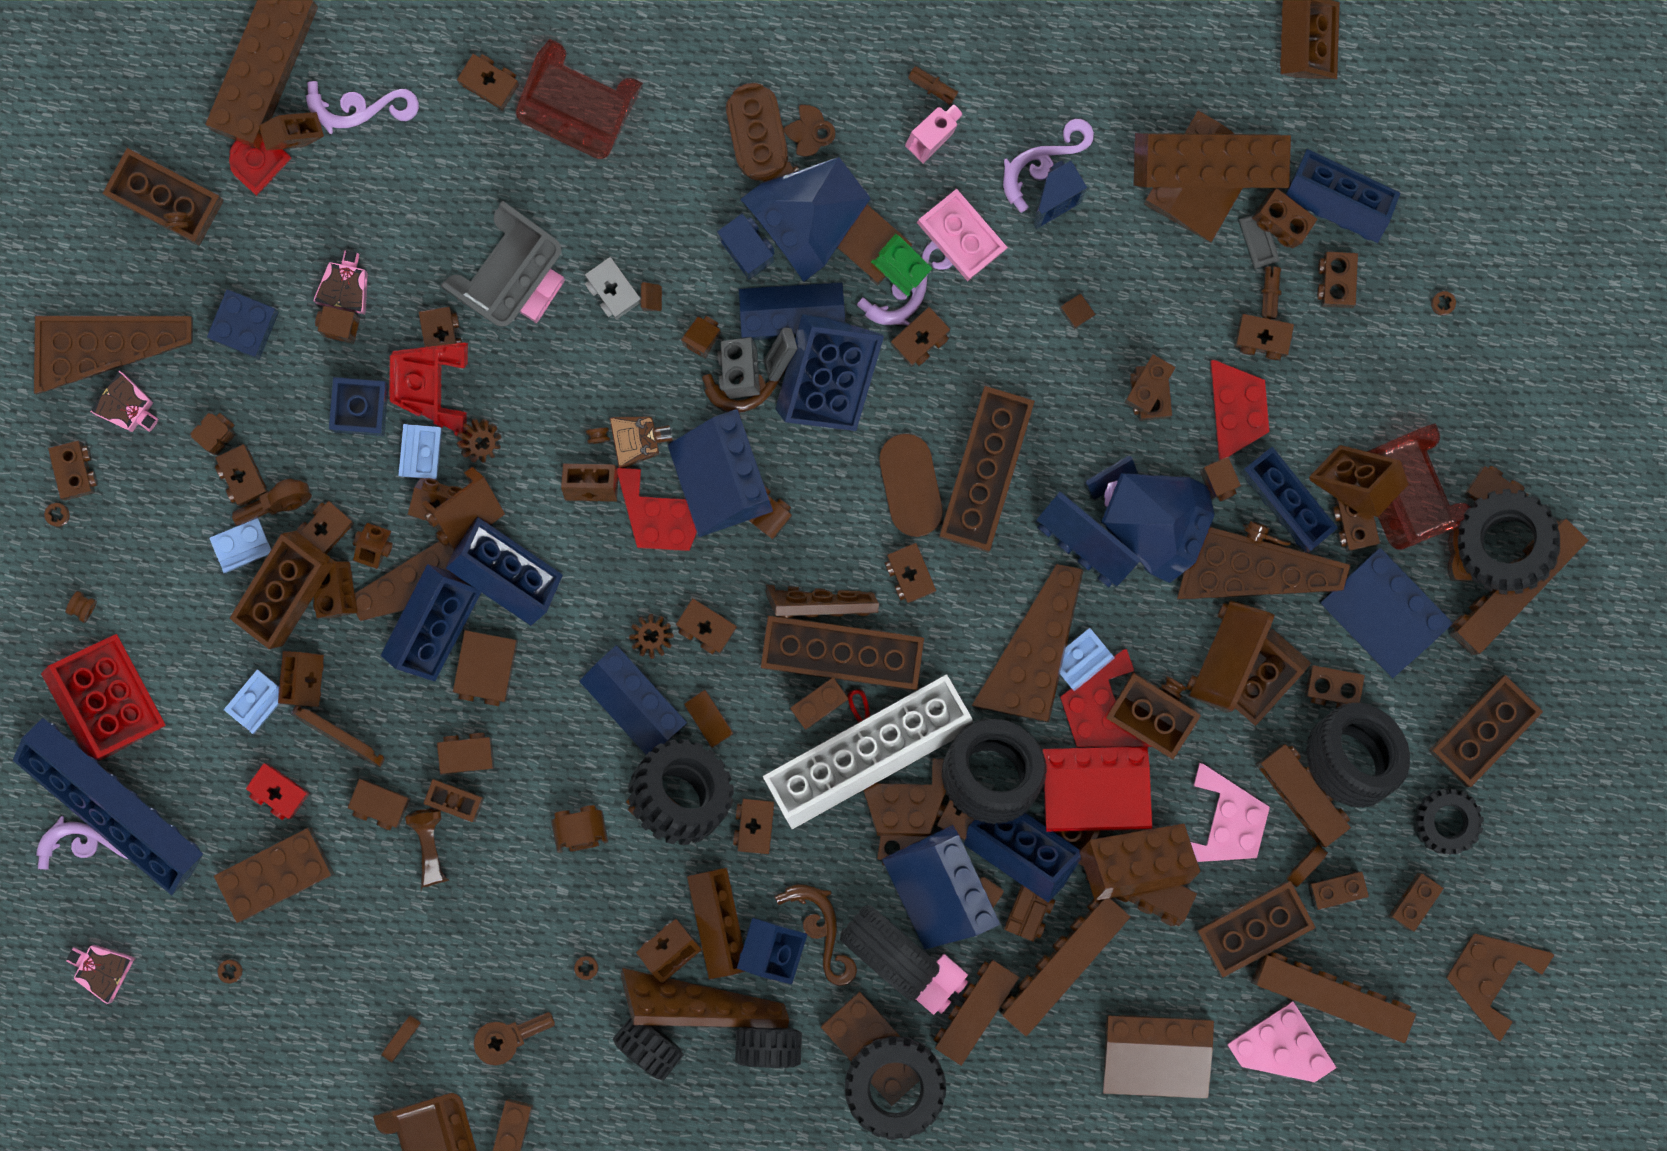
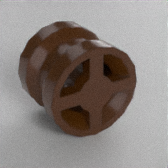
(81, 606)

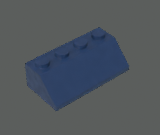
(1060, 192)
(1343, 196)
(771, 309)
(1289, 500)
(504, 572)
(430, 623)
(632, 700)
(1025, 853)

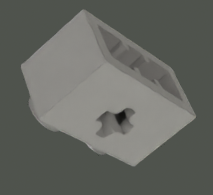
(606, 274)

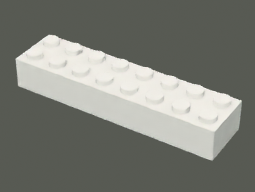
(868, 751)

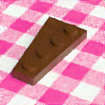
(820, 602)

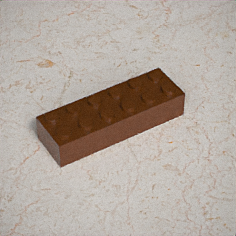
(260, 69)
(1212, 160)
(986, 469)
(1495, 610)
(842, 653)
(1064, 965)
(1334, 998)

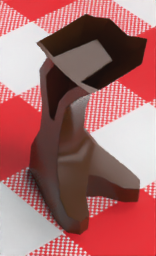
(423, 823)

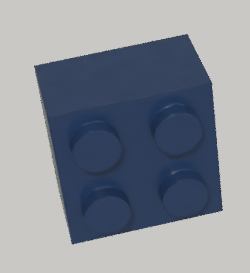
(745, 245)
(243, 324)
(358, 406)
(772, 951)

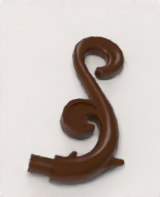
(721, 401)
(829, 929)

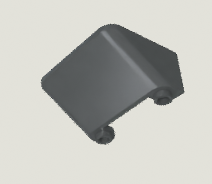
(510, 270)

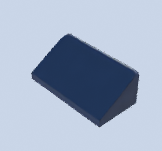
(1098, 484)

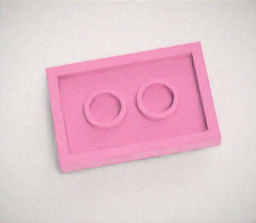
(962, 235)

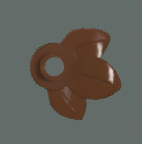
(806, 131)
(1258, 531)

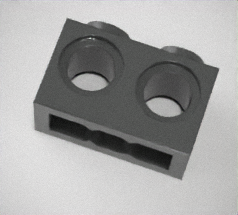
(744, 367)

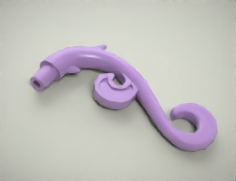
(362, 113)
(1042, 153)
(898, 317)
(61, 829)

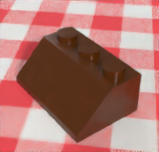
(1310, 39)
(1153, 715)

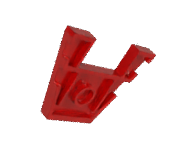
(417, 382)
(656, 521)
(1090, 705)

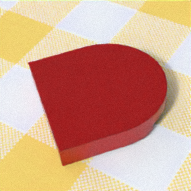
(256, 166)

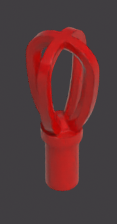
(852, 706)

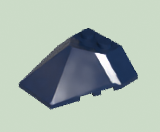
(808, 212)
(1160, 520)

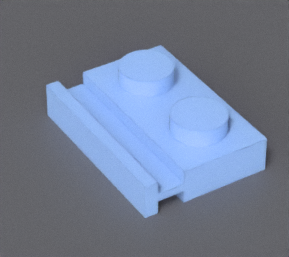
(420, 451)
(241, 545)
(1084, 659)
(254, 702)

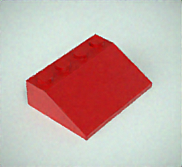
(103, 698)
(1097, 789)

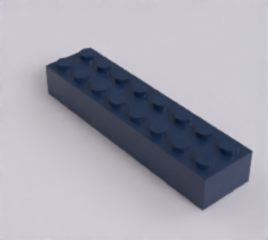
(107, 806)

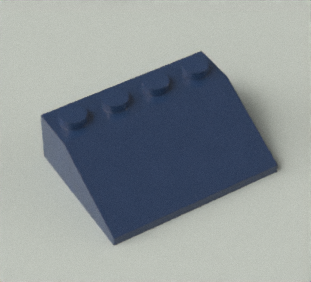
(828, 374)
(719, 474)
(1087, 540)
(1386, 613)
(941, 889)

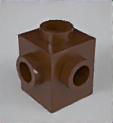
(372, 545)

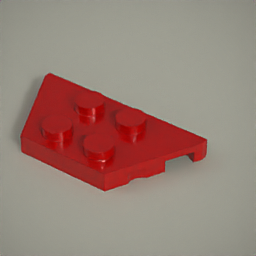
(1238, 408)

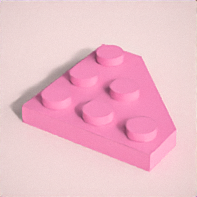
(1283, 1047)

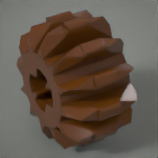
(471, 447)
(653, 627)

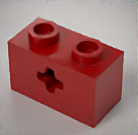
(292, 793)

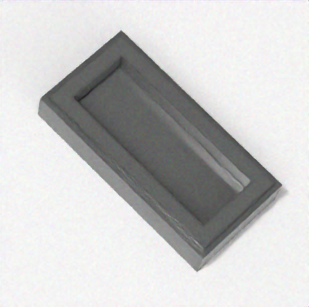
(1259, 243)
(780, 354)

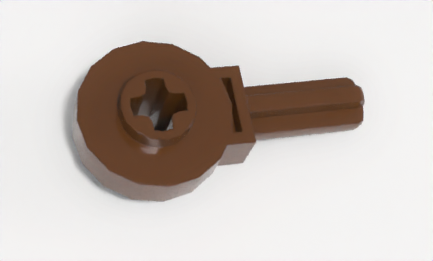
(285, 496)
(511, 1035)

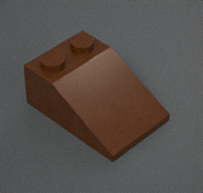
(1361, 479)
(1271, 677)

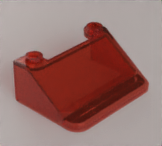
(573, 105)
(1422, 506)

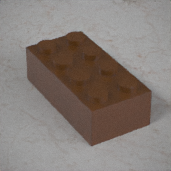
(156, 191)
(282, 589)
(1485, 731)
(1303, 795)
(1139, 861)
(274, 875)
(1255, 928)
(859, 1025)

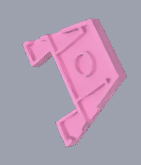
(1236, 821)

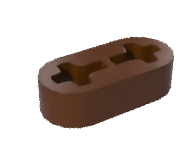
(1307, 865)
(401, 1038)

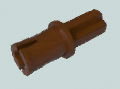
(933, 85)
(1271, 292)

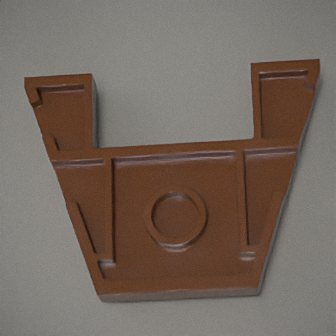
(906, 807)
(1483, 971)

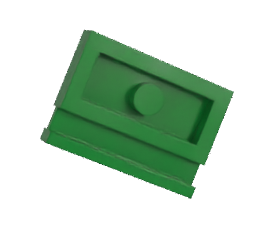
(901, 265)

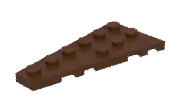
(90, 345)
(1244, 567)
(394, 589)
(1032, 662)
(696, 1005)

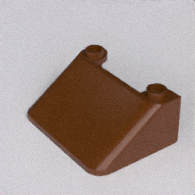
(1230, 656)
(429, 1125)

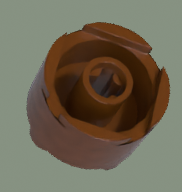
(579, 829)

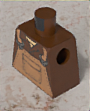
(637, 439)

